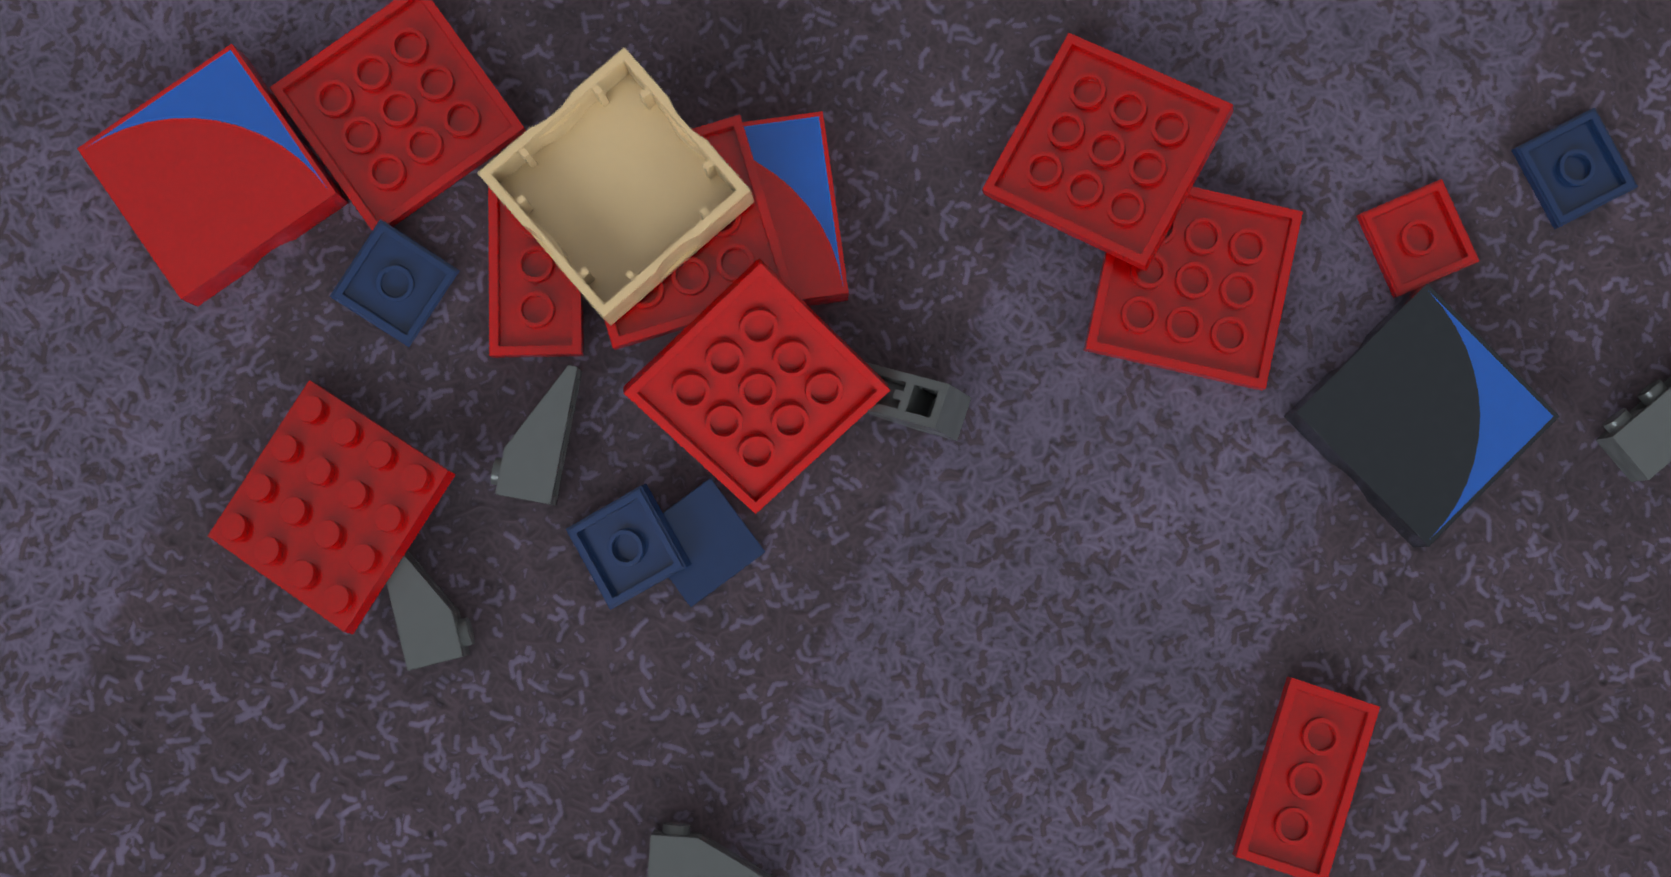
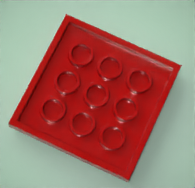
(398, 110)
(1108, 150)
(719, 262)
(1207, 296)
(756, 387)
(331, 507)

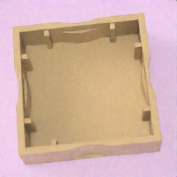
(617, 186)

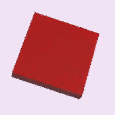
(1417, 238)

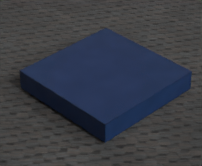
(1574, 168)
(394, 283)
(712, 540)
(628, 546)

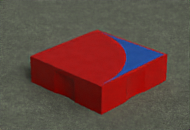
(212, 176)
(801, 199)

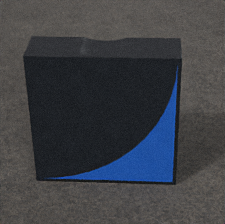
(1422, 416)

